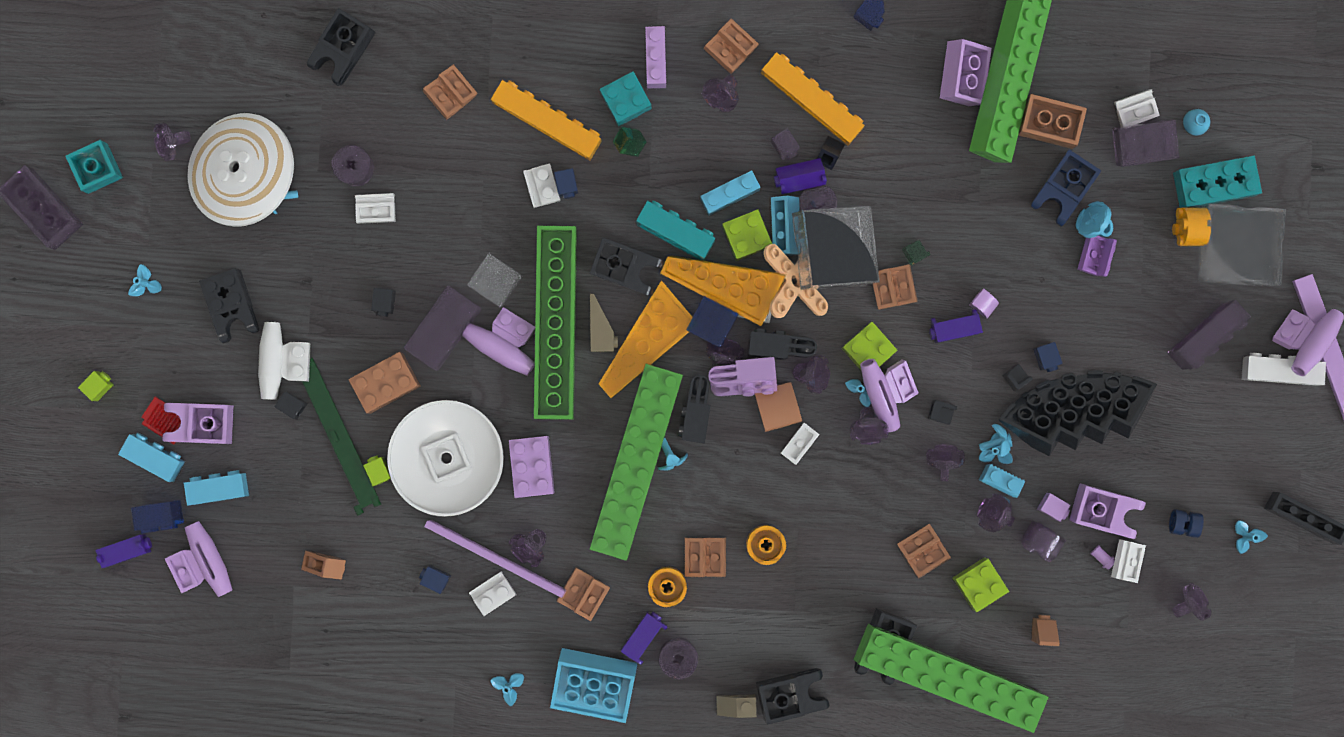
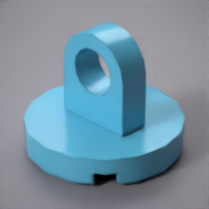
(1095, 221)

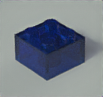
(162, 515)

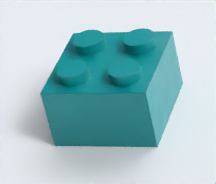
(625, 98)
(94, 166)

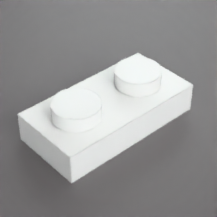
(799, 443)

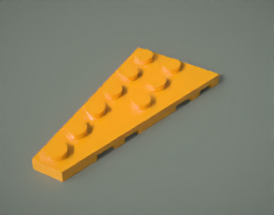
(735, 287)
(654, 333)

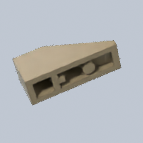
(601, 332)

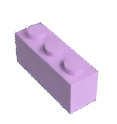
(655, 57)

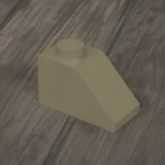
(736, 705)

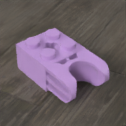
(744, 378)
(195, 421)
(1110, 511)

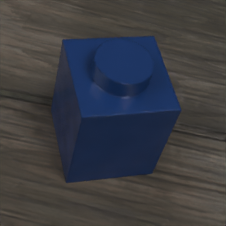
(566, 183)
(1048, 357)
(434, 579)

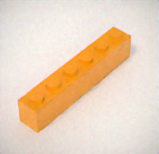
(812, 99)
(546, 120)

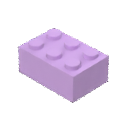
(965, 72)
(531, 466)

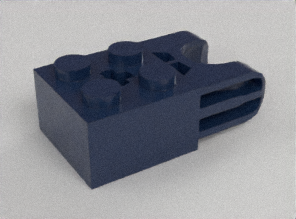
(1065, 191)

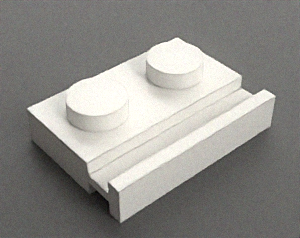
(1136, 108)
(541, 185)
(375, 208)
(1128, 561)
(492, 593)

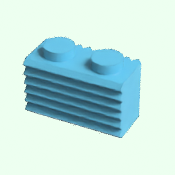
(1002, 480)

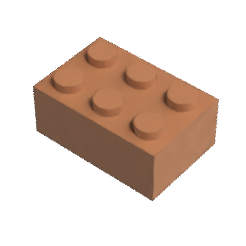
(1052, 121)
(384, 382)

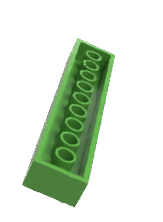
(1009, 79)
(555, 322)
(636, 462)
(950, 678)

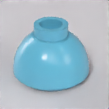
(1196, 122)

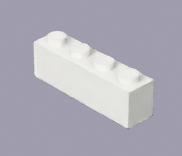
(1279, 370)

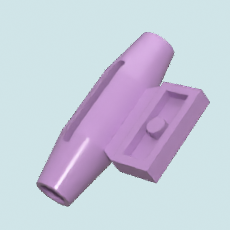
(1310, 339)
(504, 341)
(888, 389)
(199, 563)

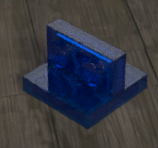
(712, 322)

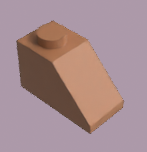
(323, 565)
(1045, 631)

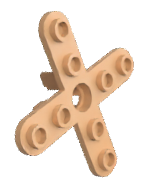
(788, 291)

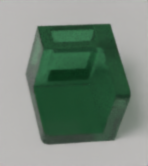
(629, 141)
(915, 252)

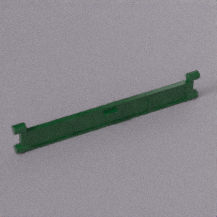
(340, 440)

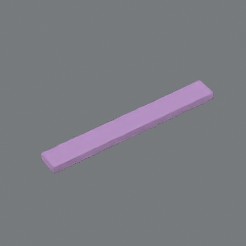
(1314, 308)
(495, 558)

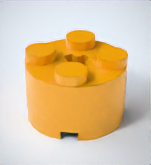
(1192, 226)
(774, 551)
(669, 597)

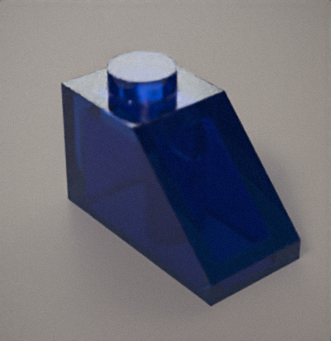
(870, 13)

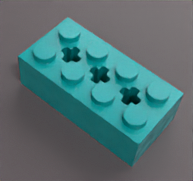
(1224, 172)
(675, 231)

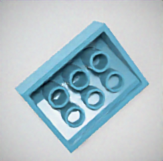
(593, 685)

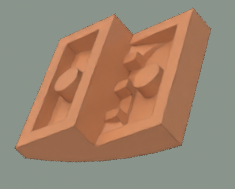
(731, 46)
(450, 92)
(895, 287)
(778, 408)
(923, 551)
(705, 557)
(583, 594)

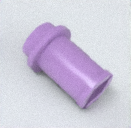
(1103, 557)

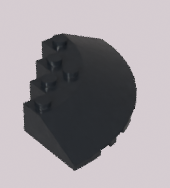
(1078, 407)

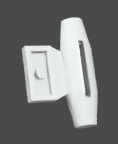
(280, 361)

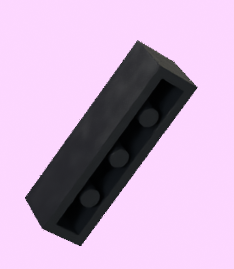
(1306, 518)

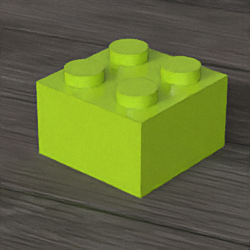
(746, 235)
(869, 344)
(980, 584)

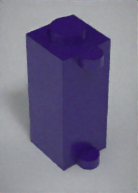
(800, 176)
(955, 328)
(123, 550)
(643, 636)

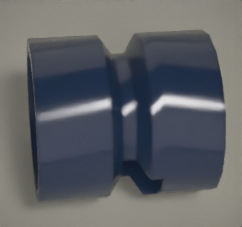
(1189, 523)

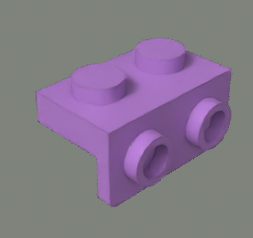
(1097, 256)

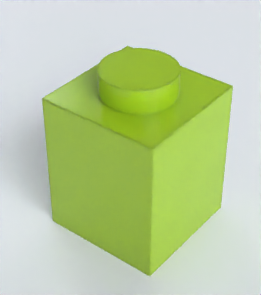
(96, 385)
(377, 470)

